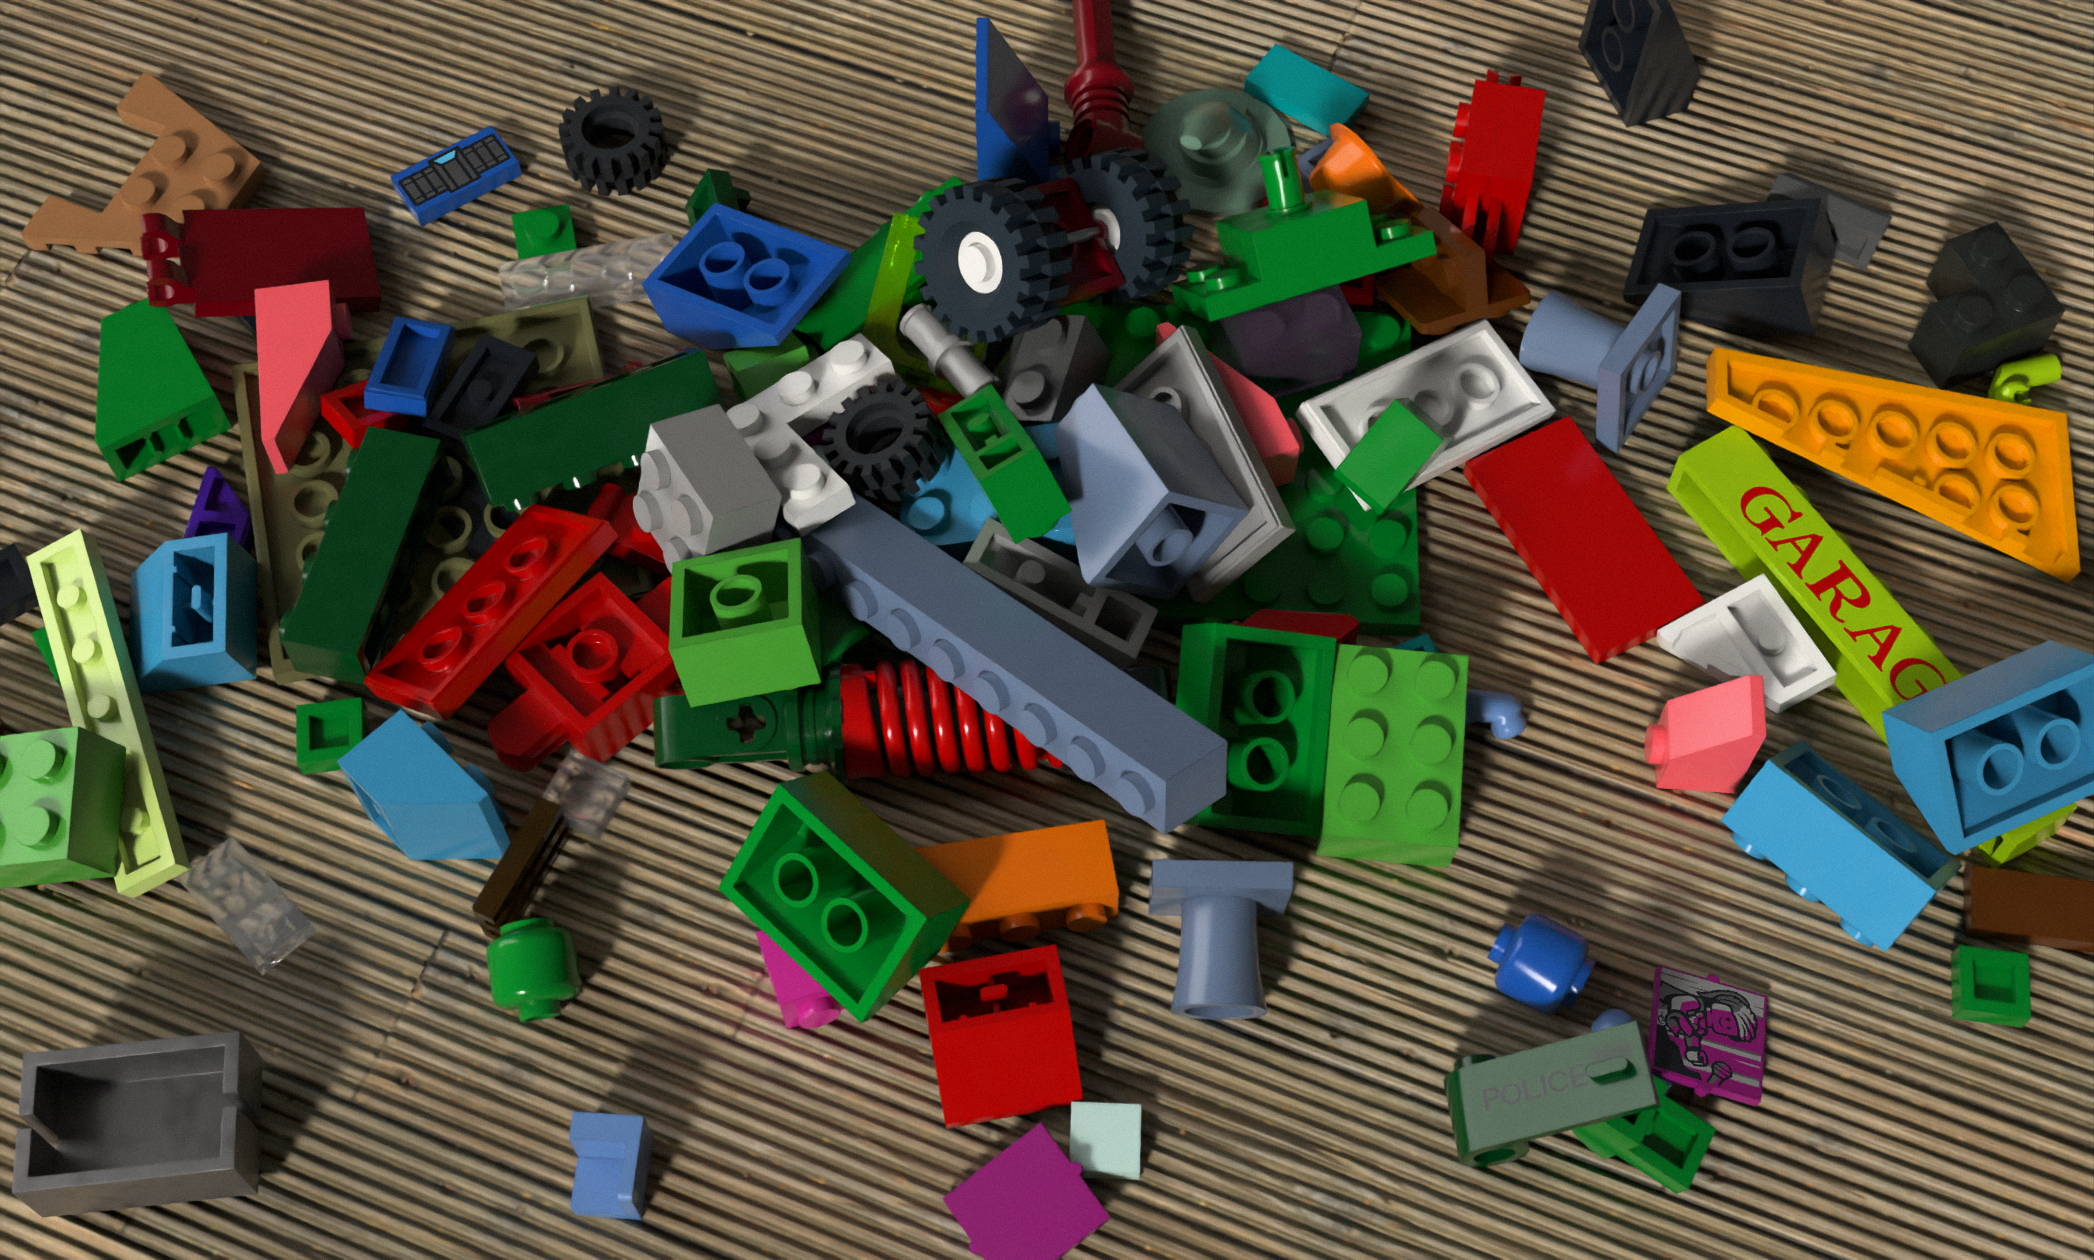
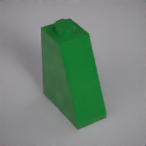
(150, 392)

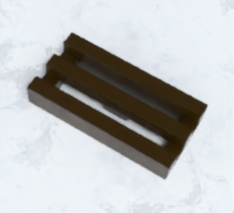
(522, 867)

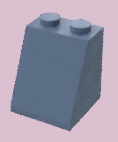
(1141, 493)

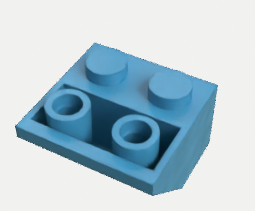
(194, 615)
(423, 795)

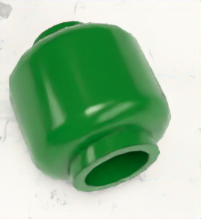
(533, 968)

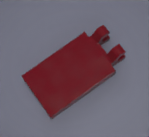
(242, 250)

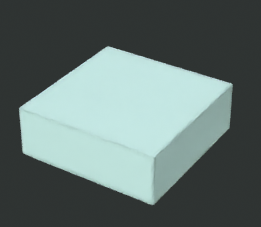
(1106, 1139)

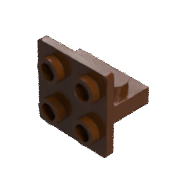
(1451, 284)

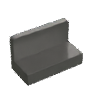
(1853, 225)

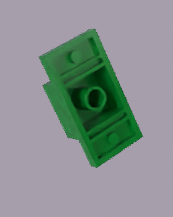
(1295, 246)

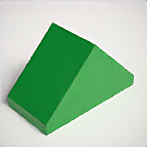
(1393, 454)

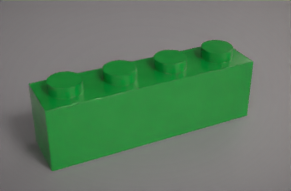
(845, 304)

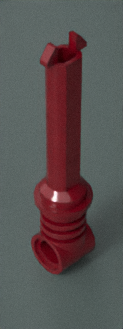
(1098, 87)

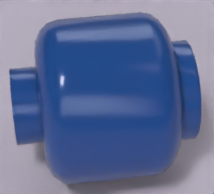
(1541, 963)

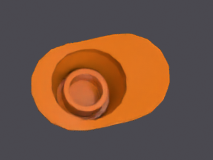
(1356, 171)

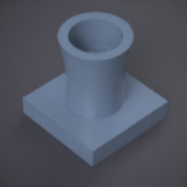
(1621, 362)
(1219, 930)

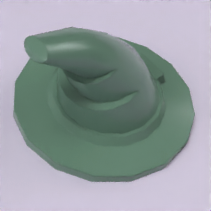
(1213, 148)

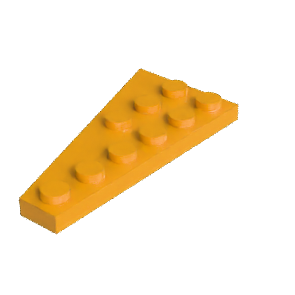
(1950, 455)

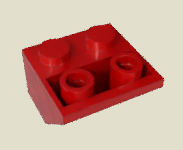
(1001, 1036)

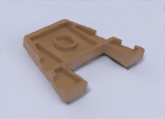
(184, 169)

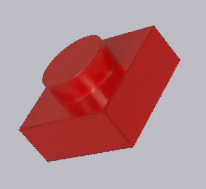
(347, 414)

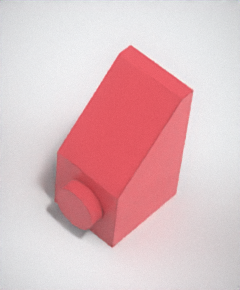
(1708, 737)

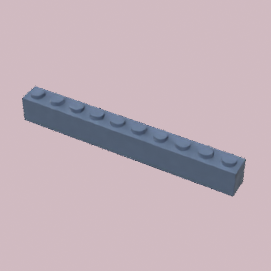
(1017, 665)

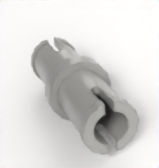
(947, 354)

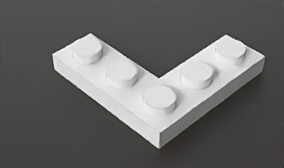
(794, 407)

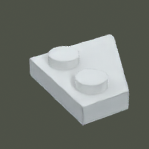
(1751, 635)

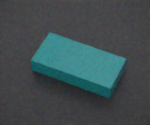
(1305, 91)

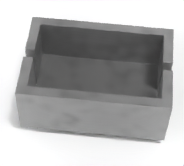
(139, 1124)

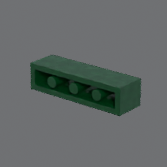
(585, 429)
(365, 555)

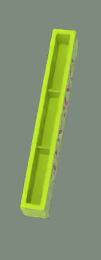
(1847, 611)

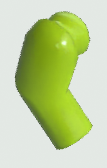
(2016, 378)

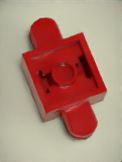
(1493, 162)
(564, 671)

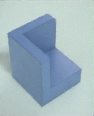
(610, 1164)

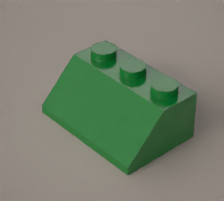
(1273, 706)
(842, 893)

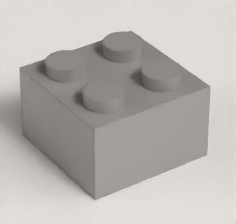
(703, 488)

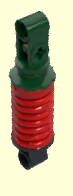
(858, 726)

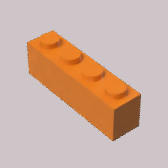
(1029, 882)

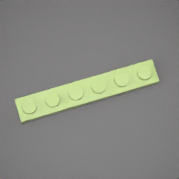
(107, 701)

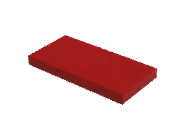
(1582, 539)
(490, 610)

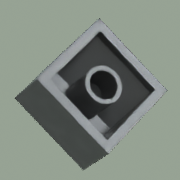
(1051, 368)

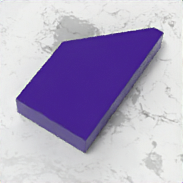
(220, 511)

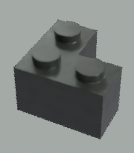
(1986, 310)

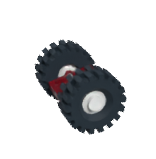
(1017, 254)

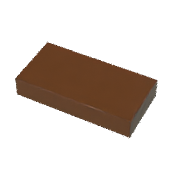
(2029, 908)

